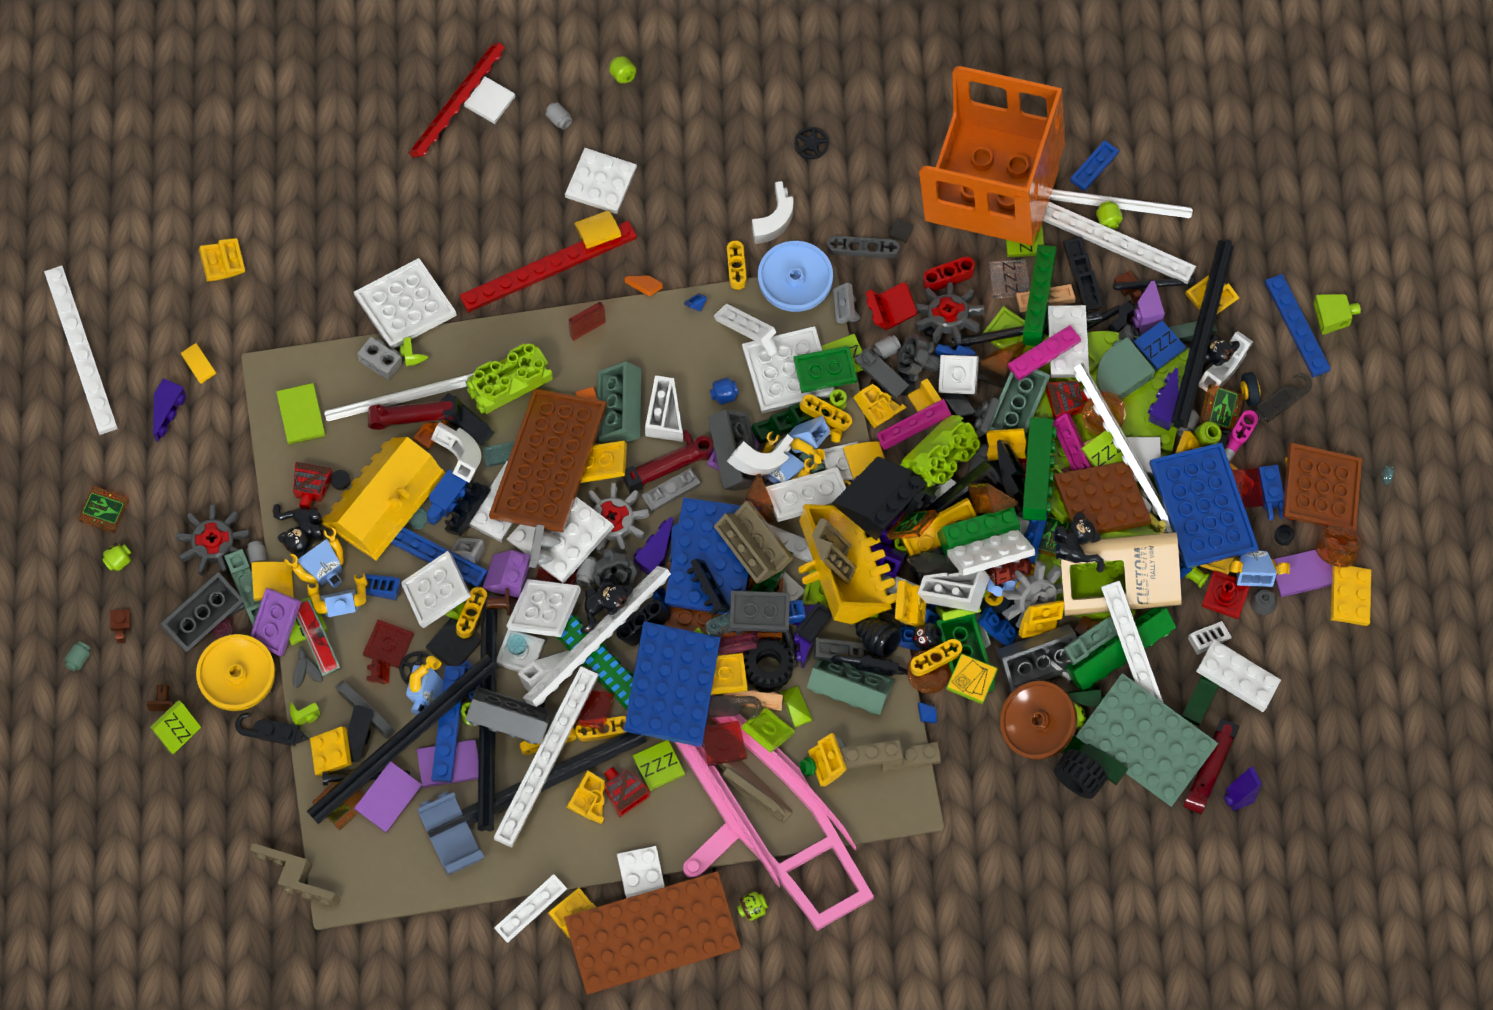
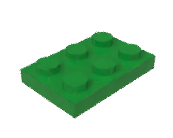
(825, 369)

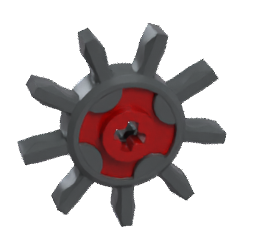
(948, 313)
(202, 540)

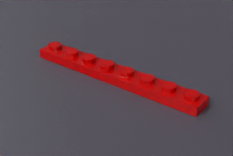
(461, 95)

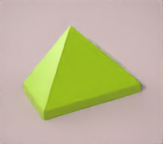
(796, 706)

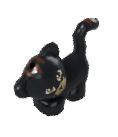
(1220, 351)
(1079, 532)
(297, 539)
(608, 597)

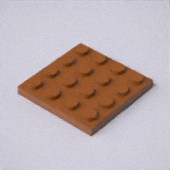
(1321, 487)
(1105, 497)

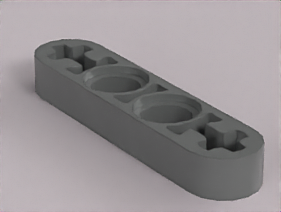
(863, 243)
(354, 699)

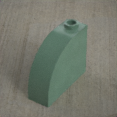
(1123, 369)

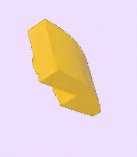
(198, 363)

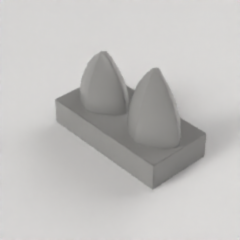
(844, 304)
(544, 539)

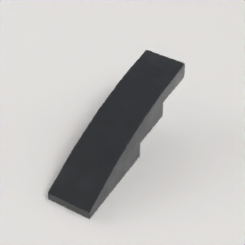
(1082, 273)
(1011, 471)

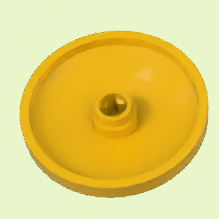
(235, 672)

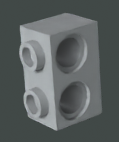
(376, 361)

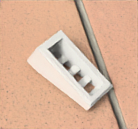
(1200, 648)

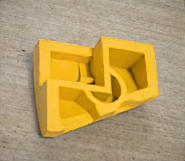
(877, 405)
(588, 798)

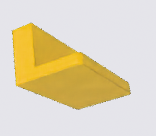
(924, 396)
(1015, 437)

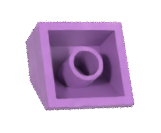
(1148, 310)
(507, 571)

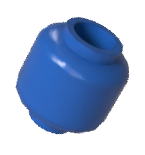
(724, 391)

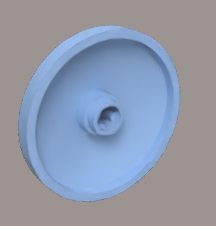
(795, 276)

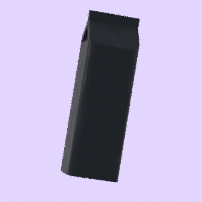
(473, 425)

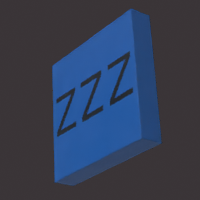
(1159, 345)

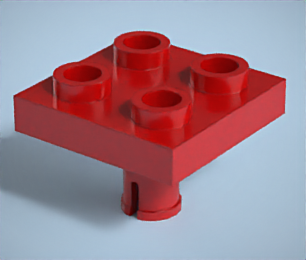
(1225, 595)

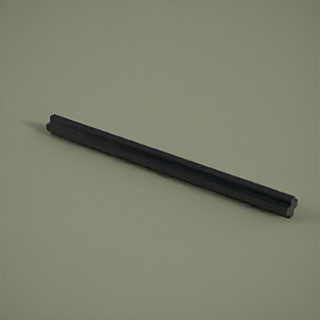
(1202, 334)
(487, 738)
(402, 739)
(557, 775)

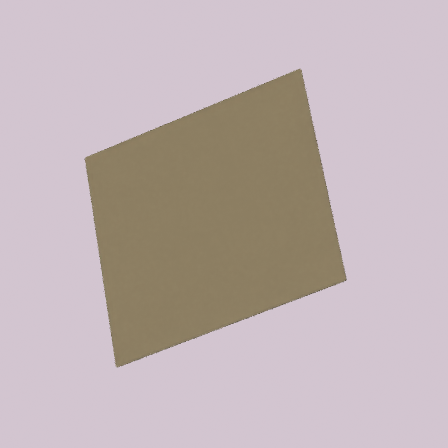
(399, 870)

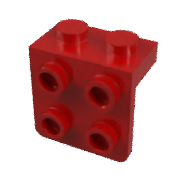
(891, 306)

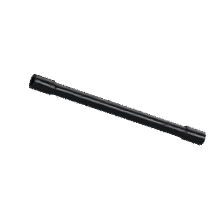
(1091, 317)

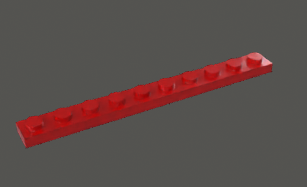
(541, 270)

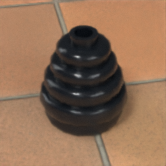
(878, 636)

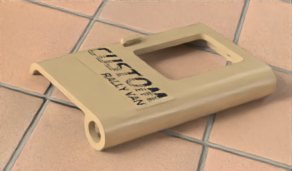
(1149, 571)

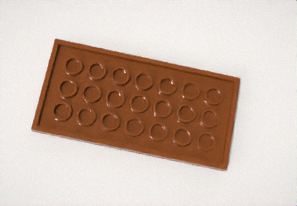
(548, 460)
(652, 933)

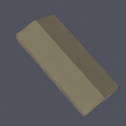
(753, 542)
(833, 550)

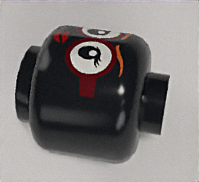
(927, 636)

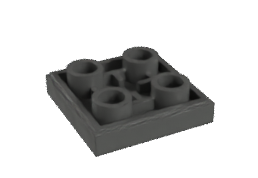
(984, 415)

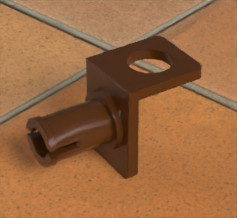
(502, 602)
(161, 702)

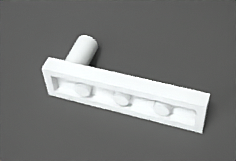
(747, 326)

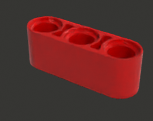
(953, 267)

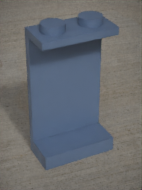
(456, 845)

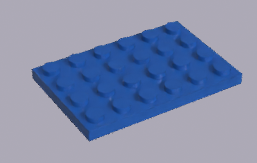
(1203, 505)
(700, 540)
(672, 684)

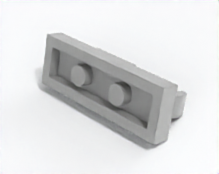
(671, 490)

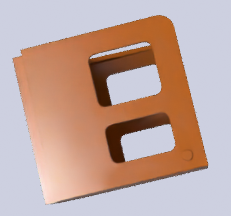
(996, 161)

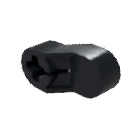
(1125, 312)

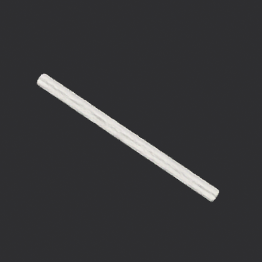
(1126, 204)
(396, 398)

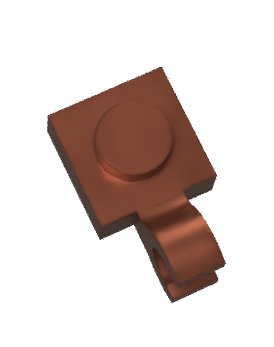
(1134, 293)
(119, 622)

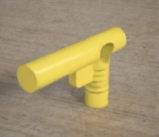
(1158, 527)

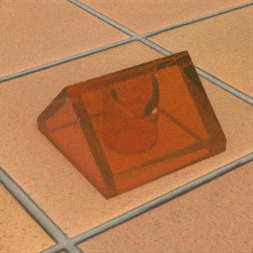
(999, 359)
(760, 498)
(989, 499)

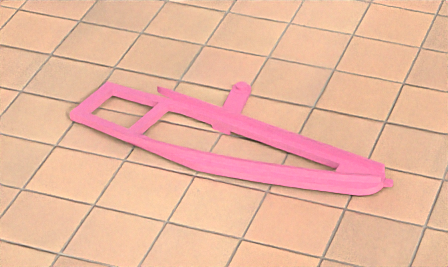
(739, 827)

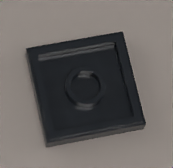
(451, 647)

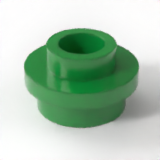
(807, 766)

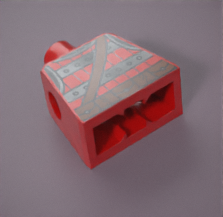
(1065, 398)
(310, 483)
(624, 790)

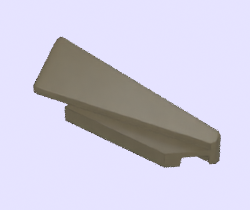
(749, 784)

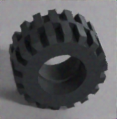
(772, 679)
(1080, 773)

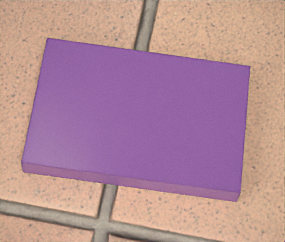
(1306, 574)
(275, 620)
(465, 764)
(388, 796)

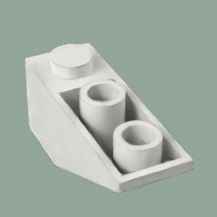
(538, 669)

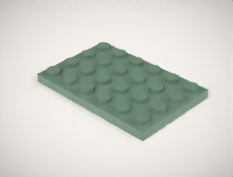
(1148, 739)

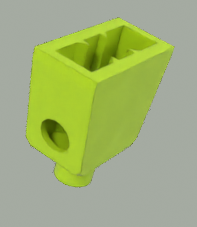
(1334, 312)

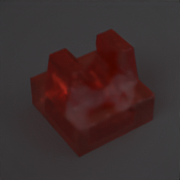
(379, 671)

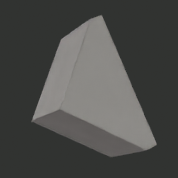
(469, 549)

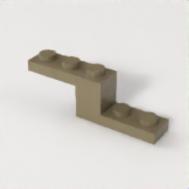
(891, 755)
(294, 874)

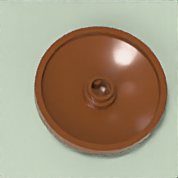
(1038, 720)

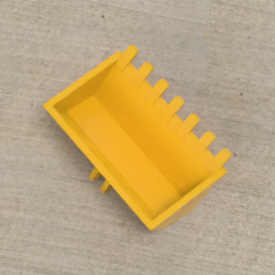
(384, 496)
(866, 590)

